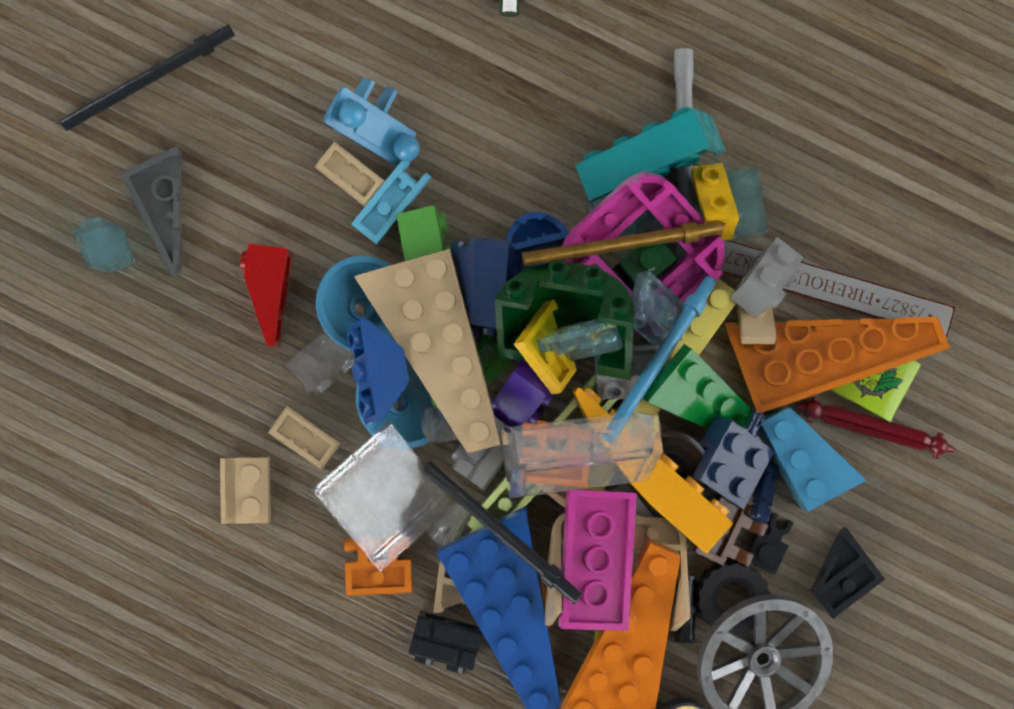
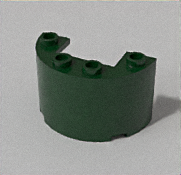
(580, 295)

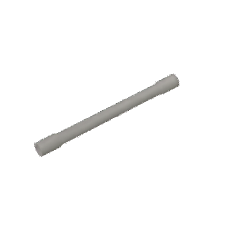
(683, 77)

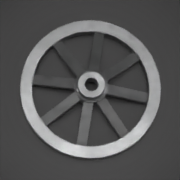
(763, 656)

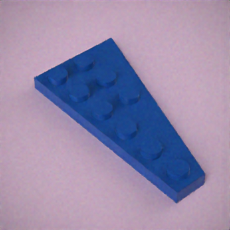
(507, 607)

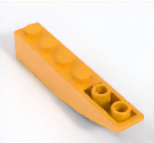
(669, 493)

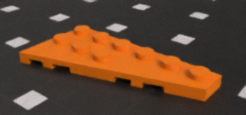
(829, 354)
(627, 665)

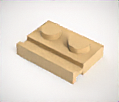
(245, 490)

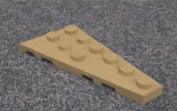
(430, 321)

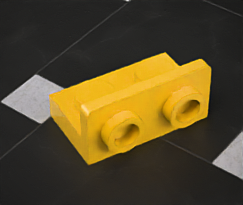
(715, 197)

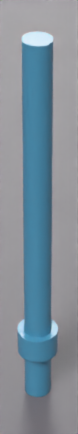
(691, 308)

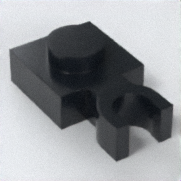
(769, 549)

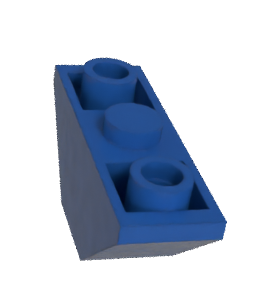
(377, 369)

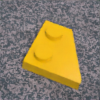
(551, 368)

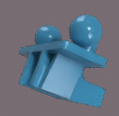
(370, 124)

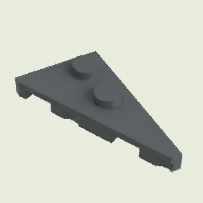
(158, 196)

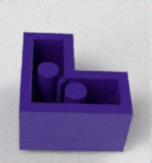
(521, 397)

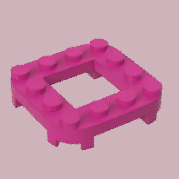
(671, 209)

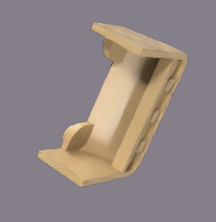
(645, 528)

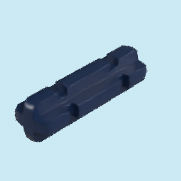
(764, 494)

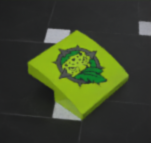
(881, 392)

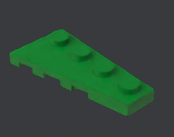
(695, 391)

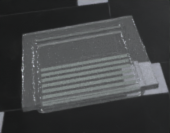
(382, 496)

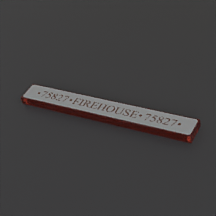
(843, 290)

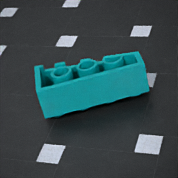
(655, 150)

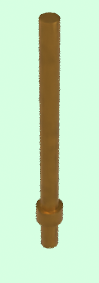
(686, 233)

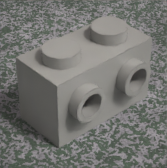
(767, 278)

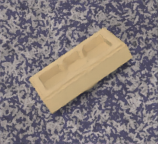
(349, 174)
(757, 330)
(304, 437)

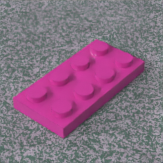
(598, 558)

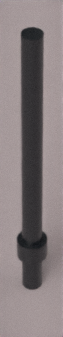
(202, 46)
(551, 574)

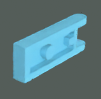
(391, 198)

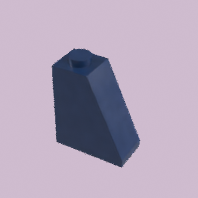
(482, 272)

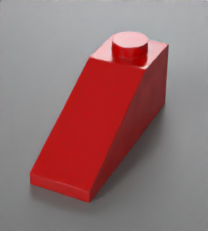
(267, 281)

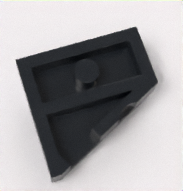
(844, 575)

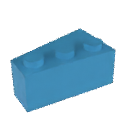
(806, 460)

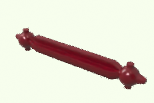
(875, 427)

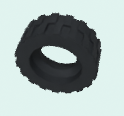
(719, 575)

